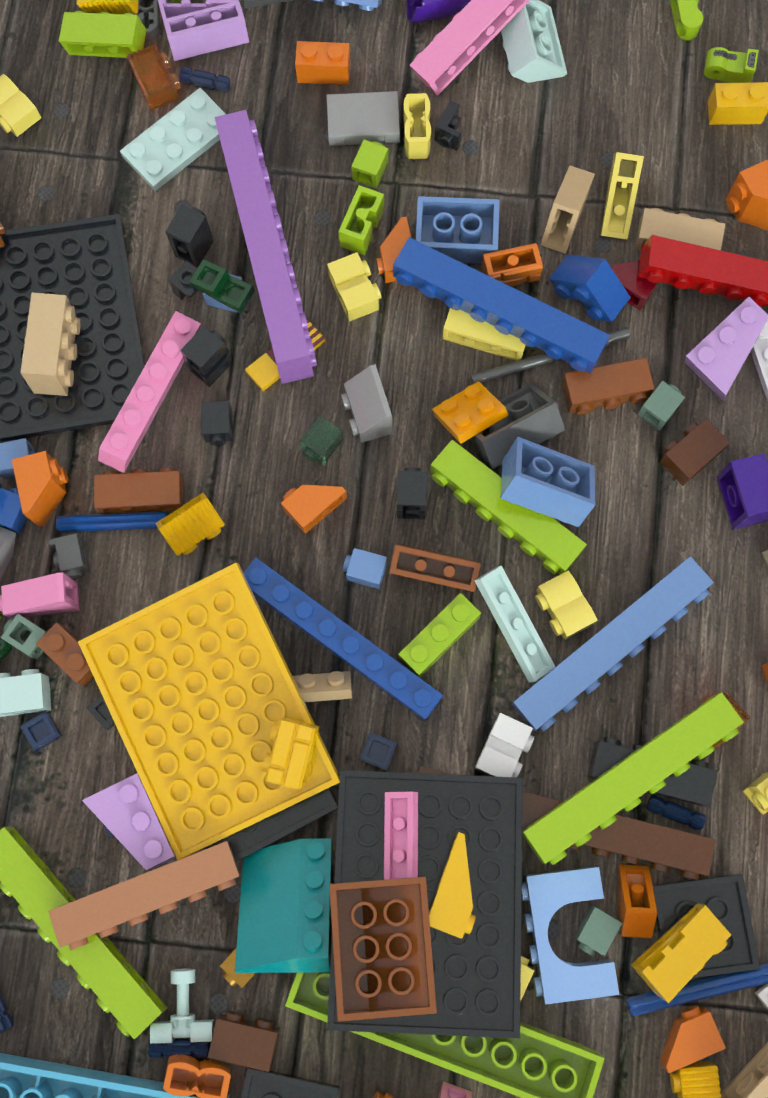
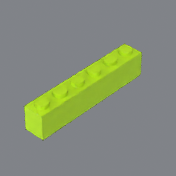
(482, 489)

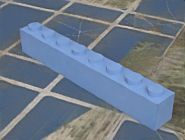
(611, 644)

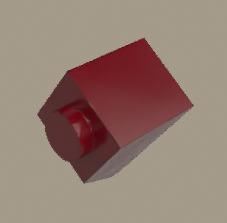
(637, 287)

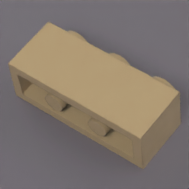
(679, 227)

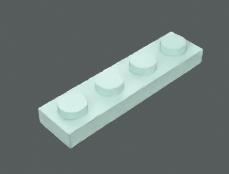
(515, 624)

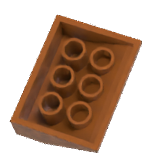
(382, 949)

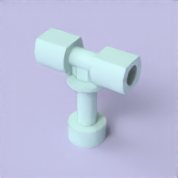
(183, 1023)

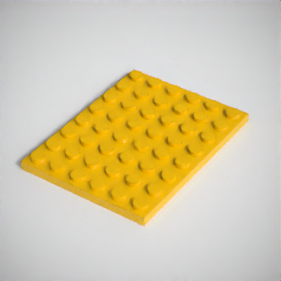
(196, 708)

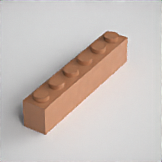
(143, 894)

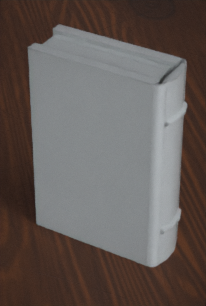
(363, 116)

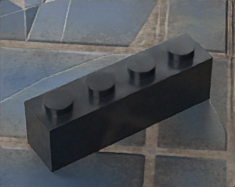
(692, 786)

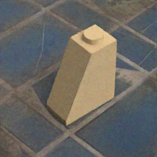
(567, 209)

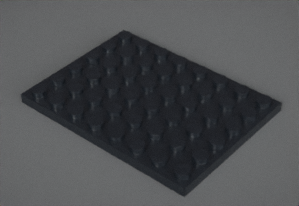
(92, 269)
(475, 975)

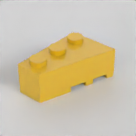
(681, 952)

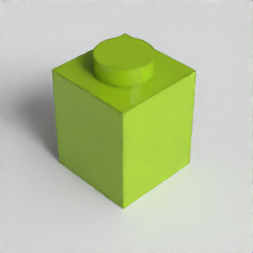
(370, 163)

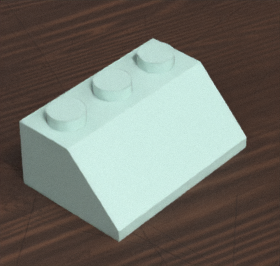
(533, 44)

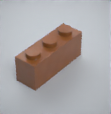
(608, 386)
(138, 491)
(435, 567)

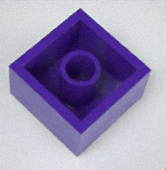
(745, 490)

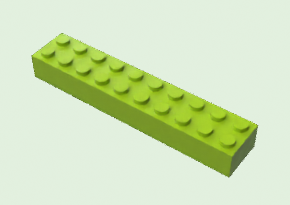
(526, 1066)

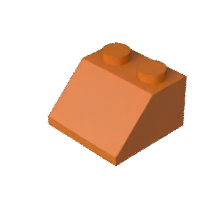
(750, 196)
(39, 485)

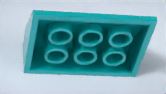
(286, 909)

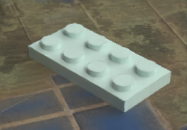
(174, 140)

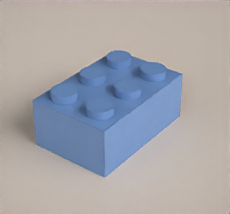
(458, 226)
(548, 482)

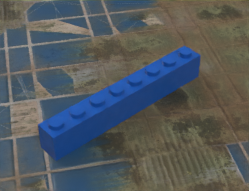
(499, 305)
(342, 640)

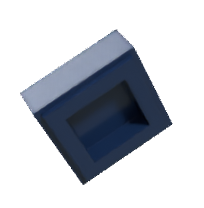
(41, 731)
(378, 751)

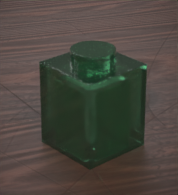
(321, 440)

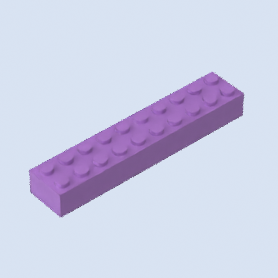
(266, 247)

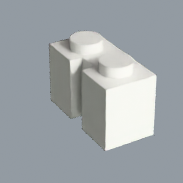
(504, 748)

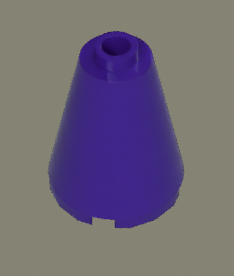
(430, 10)

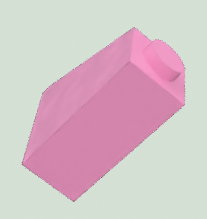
(40, 596)

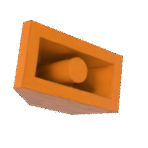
(391, 248)
(312, 504)
(636, 901)
(691, 1039)

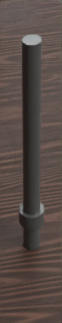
(535, 360)

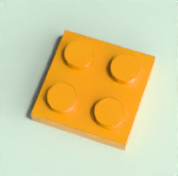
(470, 412)

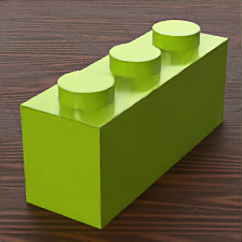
(101, 34)
(439, 635)

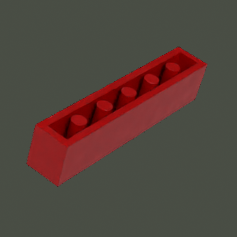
(704, 269)

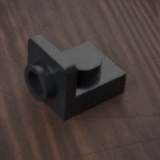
(446, 127)
(180, 281)

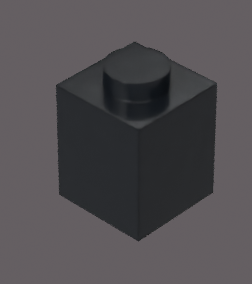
(216, 422)

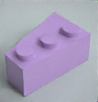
(203, 26)
(726, 348)
(133, 821)

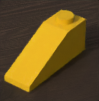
(453, 897)

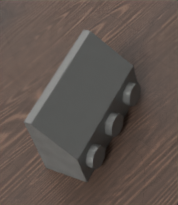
(530, 417)

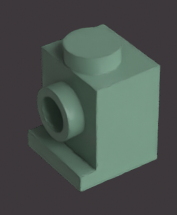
(14, 634)

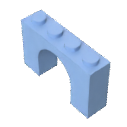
(558, 979)

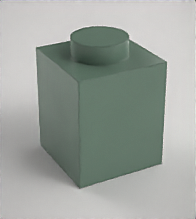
(661, 405)
(596, 931)

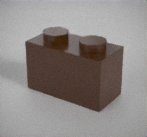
(694, 451)
(244, 1041)

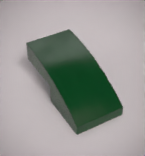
(221, 286)

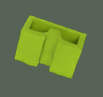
(361, 216)

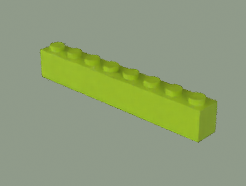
(631, 778)
(97, 963)

